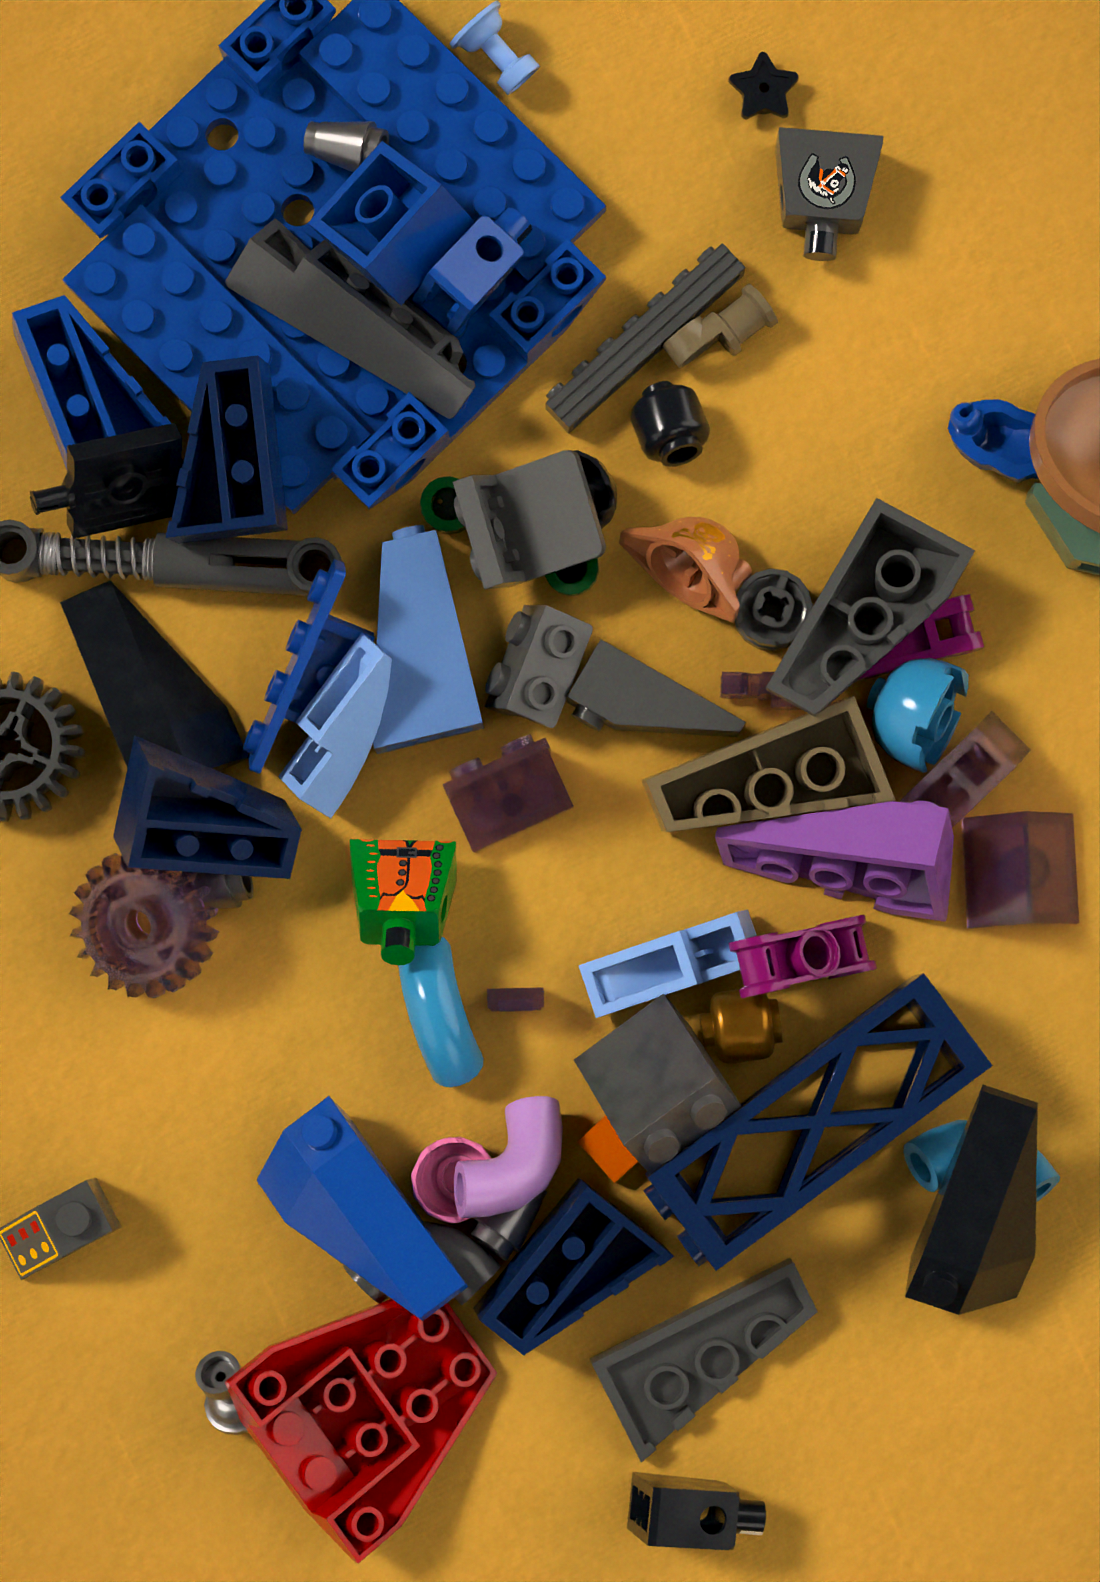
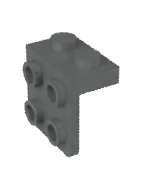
(529, 520)

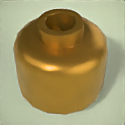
(741, 1026)

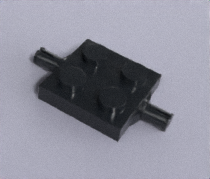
(117, 481)

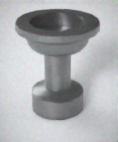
(211, 1378)

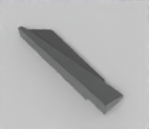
(352, 316)

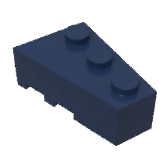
(231, 458)
(200, 819)
(566, 1268)

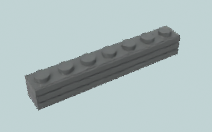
(643, 337)

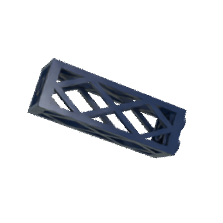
(913, 1101)

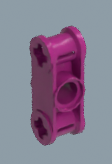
(795, 957)

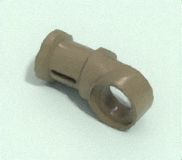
(728, 327)

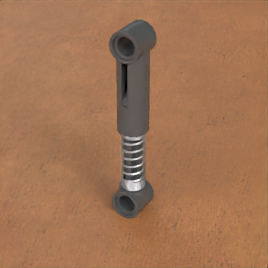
(169, 564)

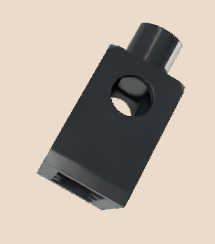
(669, 1510)

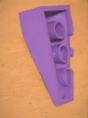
(875, 850)

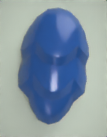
(994, 437)

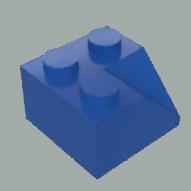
(392, 222)

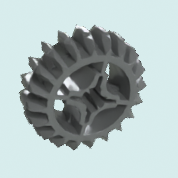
(54, 764)

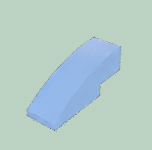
(340, 728)
(665, 964)

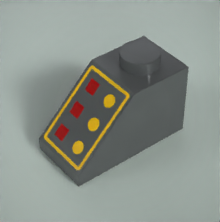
(58, 1228)

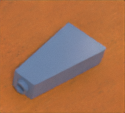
(419, 629)

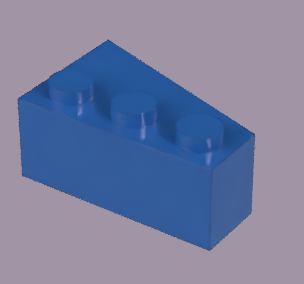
(78, 378)

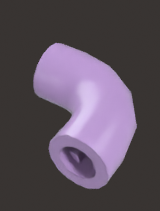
(523, 1168)

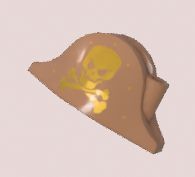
(692, 562)

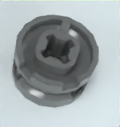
(772, 609)

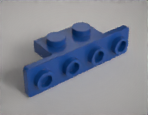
(316, 651)

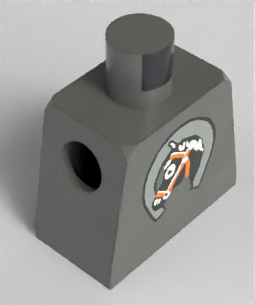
(824, 184)

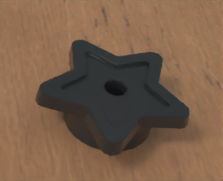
(758, 102)

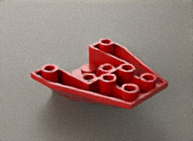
(363, 1414)

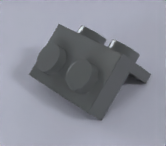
(537, 664)

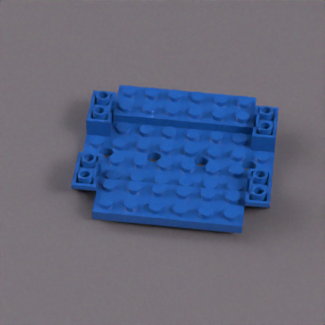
(188, 210)

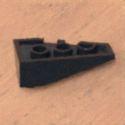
(147, 683)
(984, 1214)

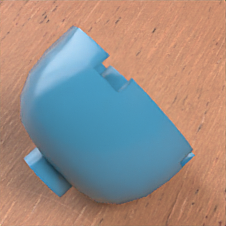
(916, 710)

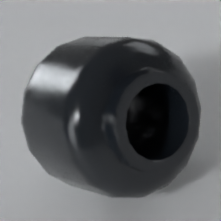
(670, 424)

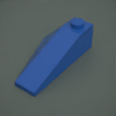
(349, 1205)

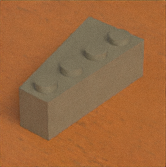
(775, 773)

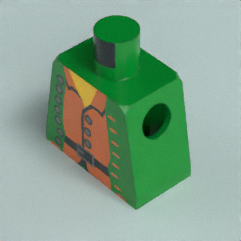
(402, 893)

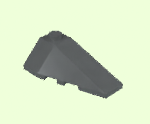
(876, 596)

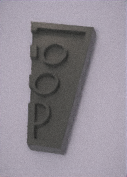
(688, 1359)

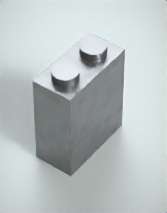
(657, 1084)

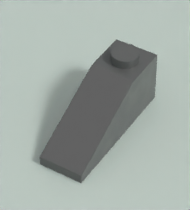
(637, 698)

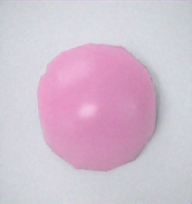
(435, 1172)

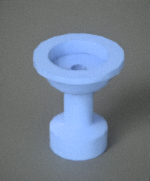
(482, 34)

